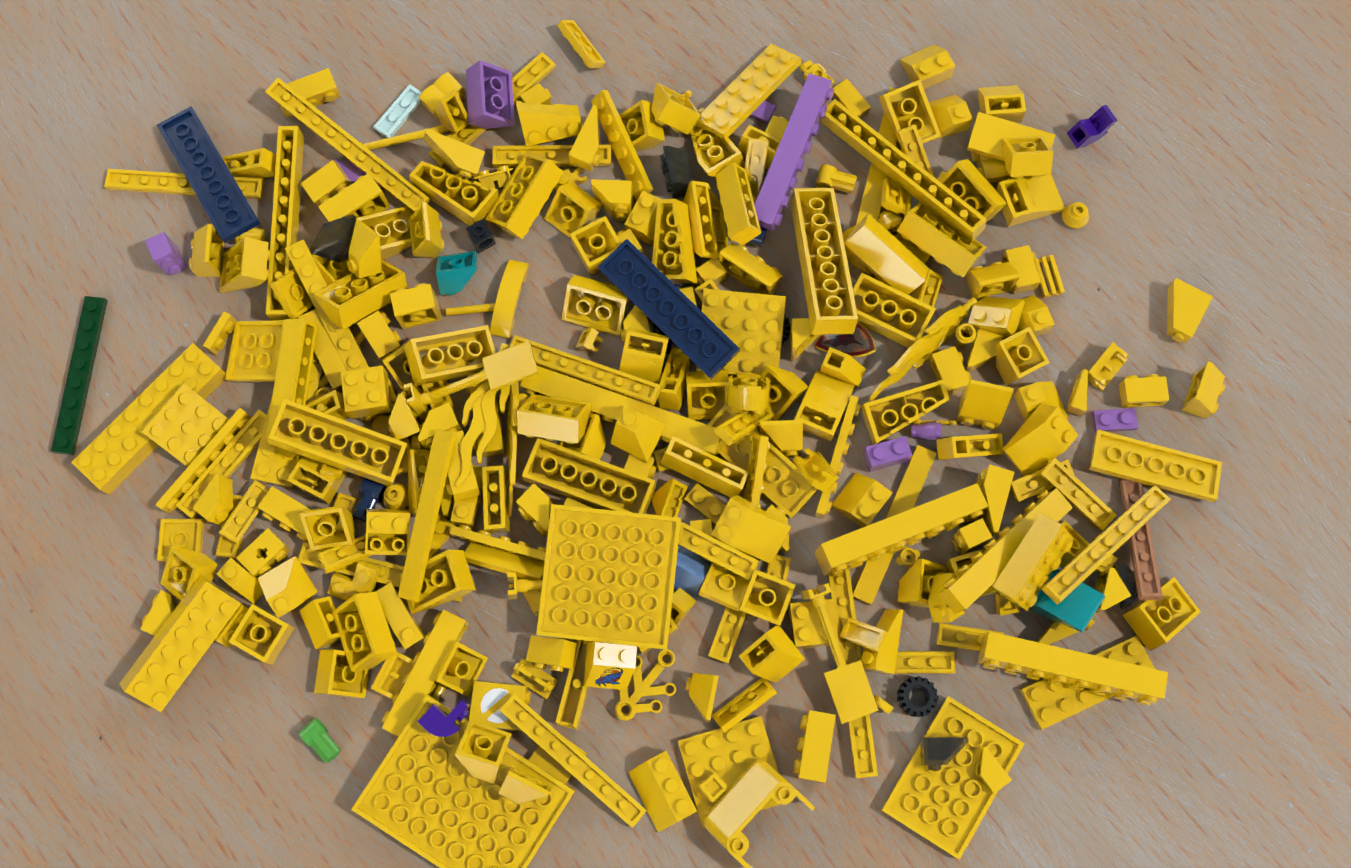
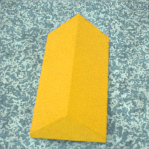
(886, 256)

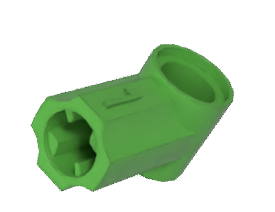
(316, 735)

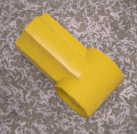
(831, 178)

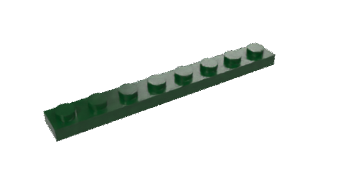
(79, 376)

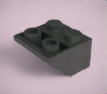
(677, 170)

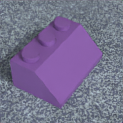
(489, 96)

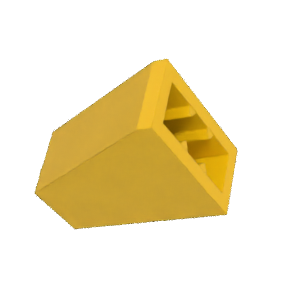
(1185, 309)

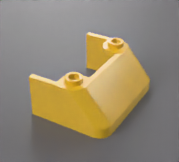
(743, 802)

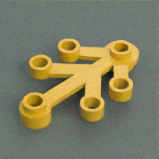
(643, 689)

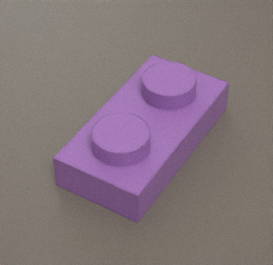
(1115, 420)

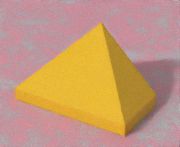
(669, 498)

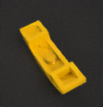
(508, 298)

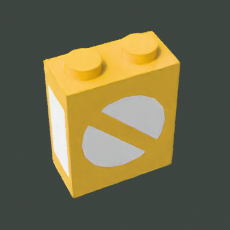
(489, 698)

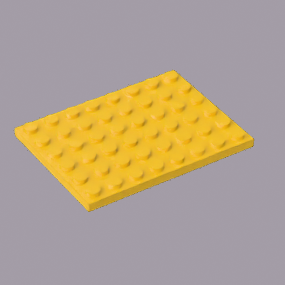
(449, 815)

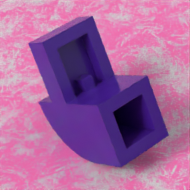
(1092, 129)
(440, 723)

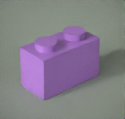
(165, 254)
(887, 454)

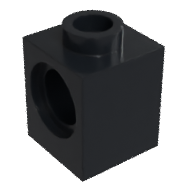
(480, 236)

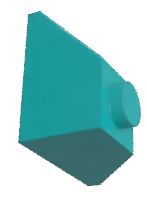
(455, 271)

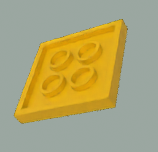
(254, 351)
(185, 424)

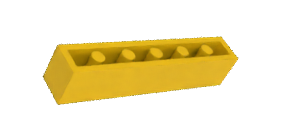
(293, 365)
(427, 664)

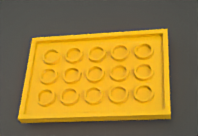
(951, 801)

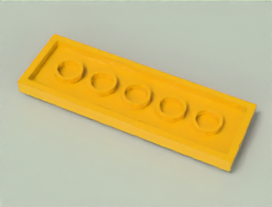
(748, 91)
(1156, 466)
(782, 479)
(1055, 703)

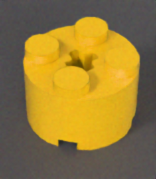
(748, 393)

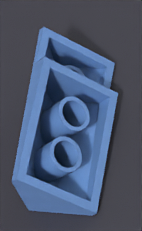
(690, 572)

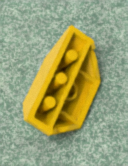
(706, 220)

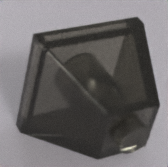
(334, 239)

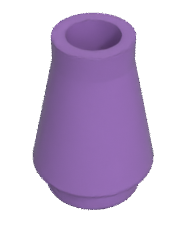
(927, 430)

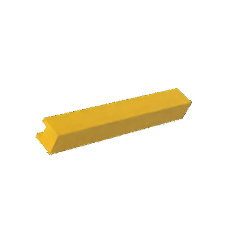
(574, 691)

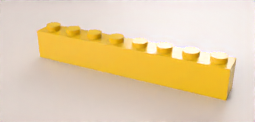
(988, 565)

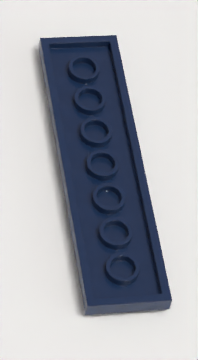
(208, 175)
(669, 309)

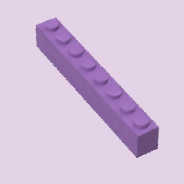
(792, 150)

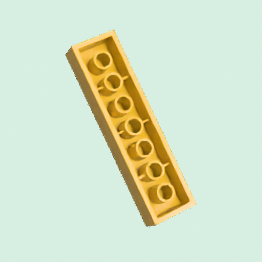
(823, 261)
(122, 444)
(901, 529)
(1073, 668)

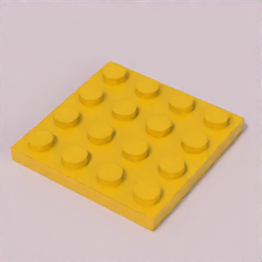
(751, 323)
(727, 755)

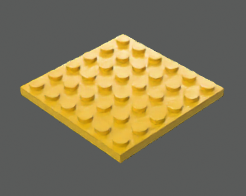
(609, 576)

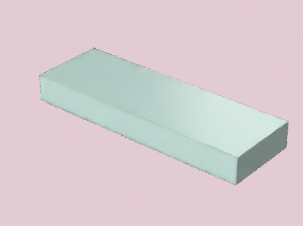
(398, 112)

